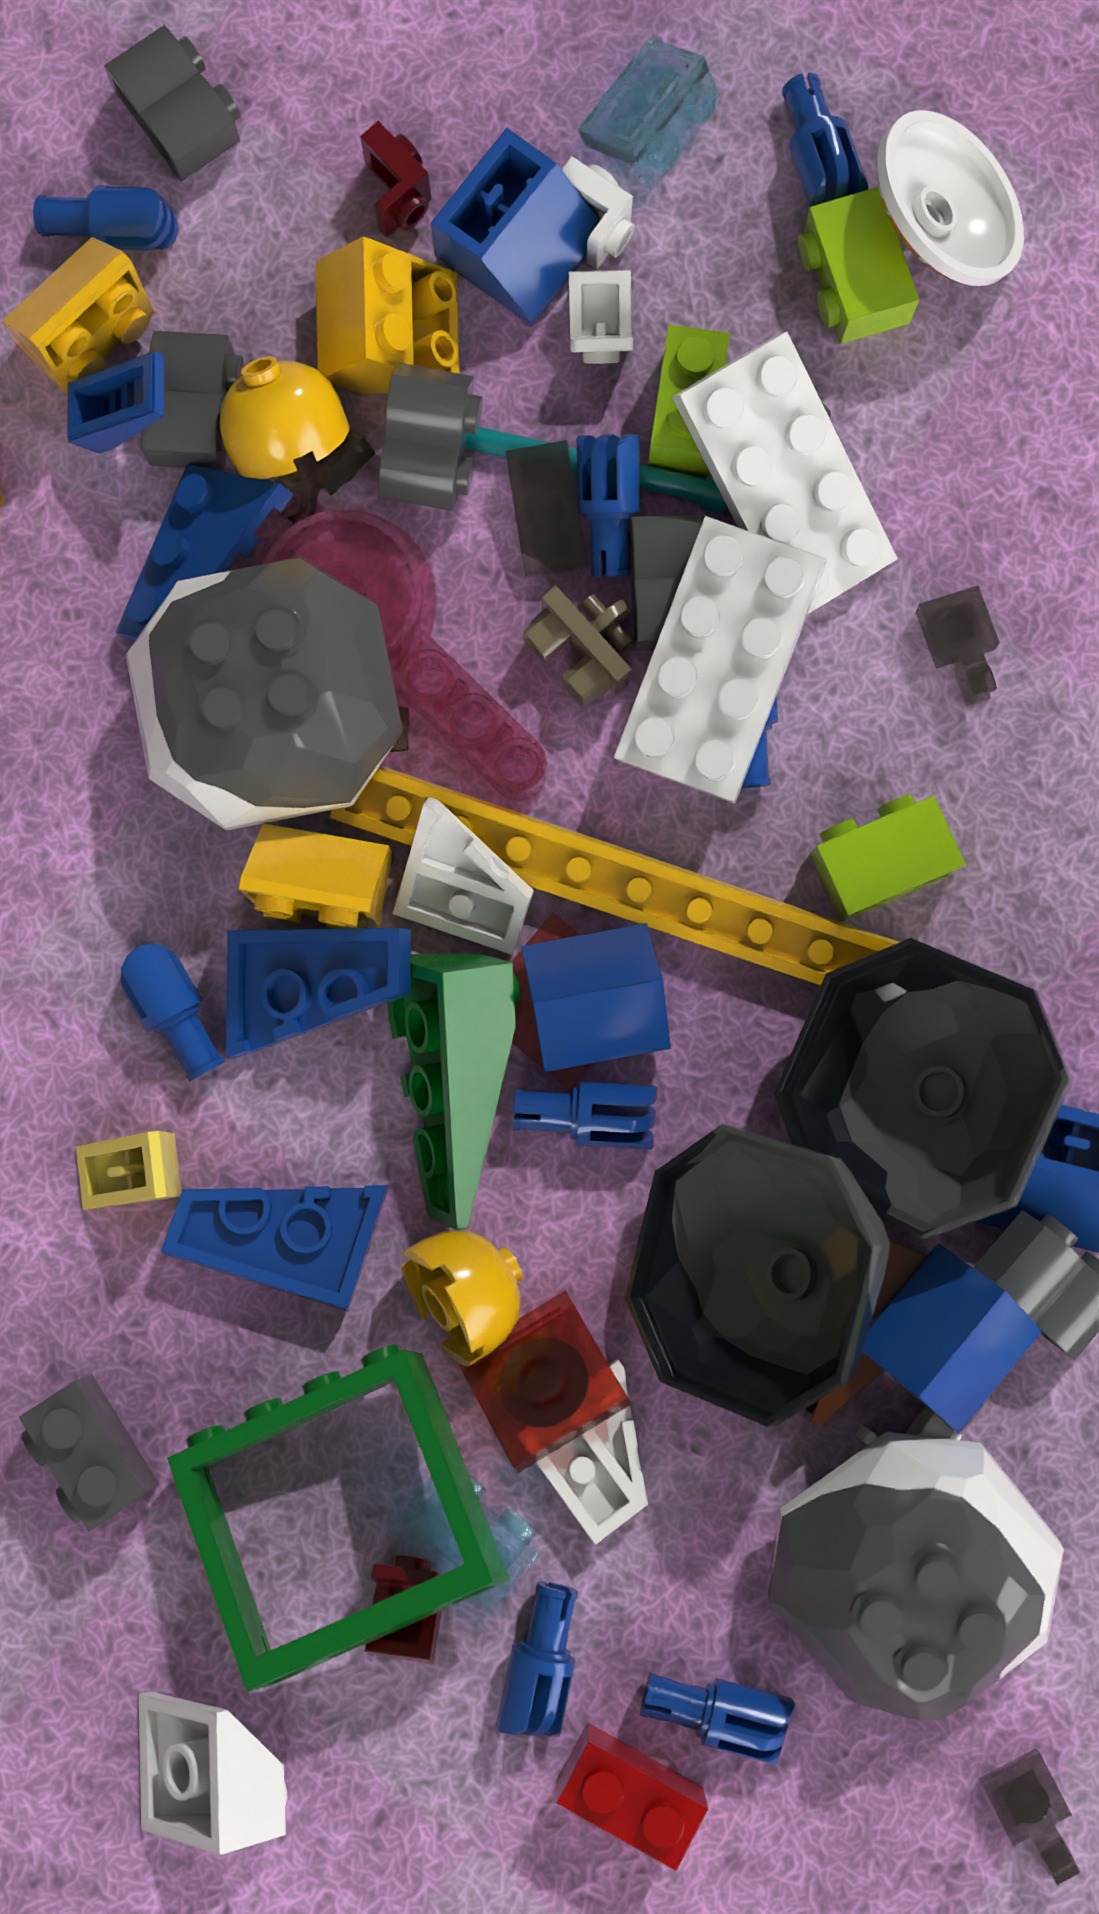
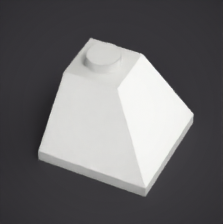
(206, 1777)

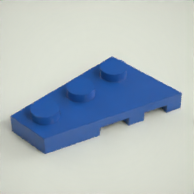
(200, 535)
(308, 979)
(280, 1238)

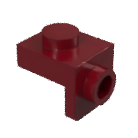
(401, 170)
(418, 1639)

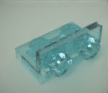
(652, 110)
(427, 1532)

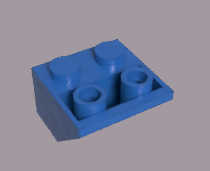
(515, 227)
(1064, 1179)

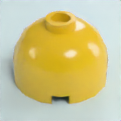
(278, 416)
(466, 1289)

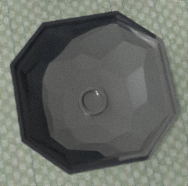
(926, 1084)
(756, 1274)

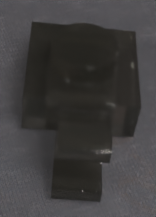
(326, 475)
(961, 633)
(1029, 1807)

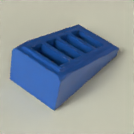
(116, 403)

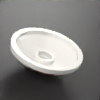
(949, 199)

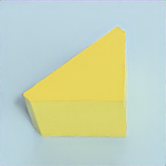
(128, 1170)

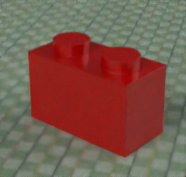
(631, 1796)

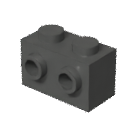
(87, 1452)

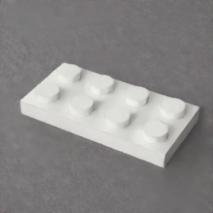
(785, 463)
(720, 659)

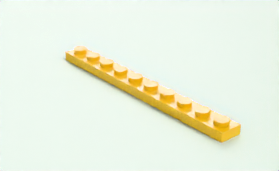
(624, 881)

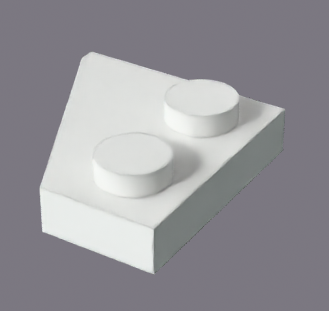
(461, 884)
(600, 1472)

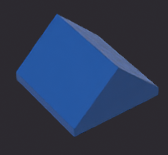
(597, 997)
(949, 1337)

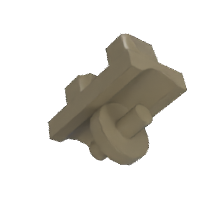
(564, 624)

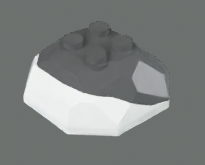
(264, 693)
(916, 1574)

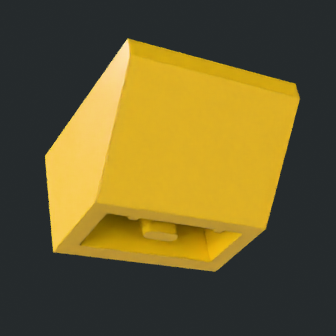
(381, 312)
(81, 313)
(317, 877)

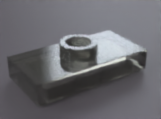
(546, 508)

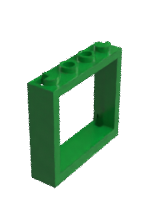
(482, 1561)

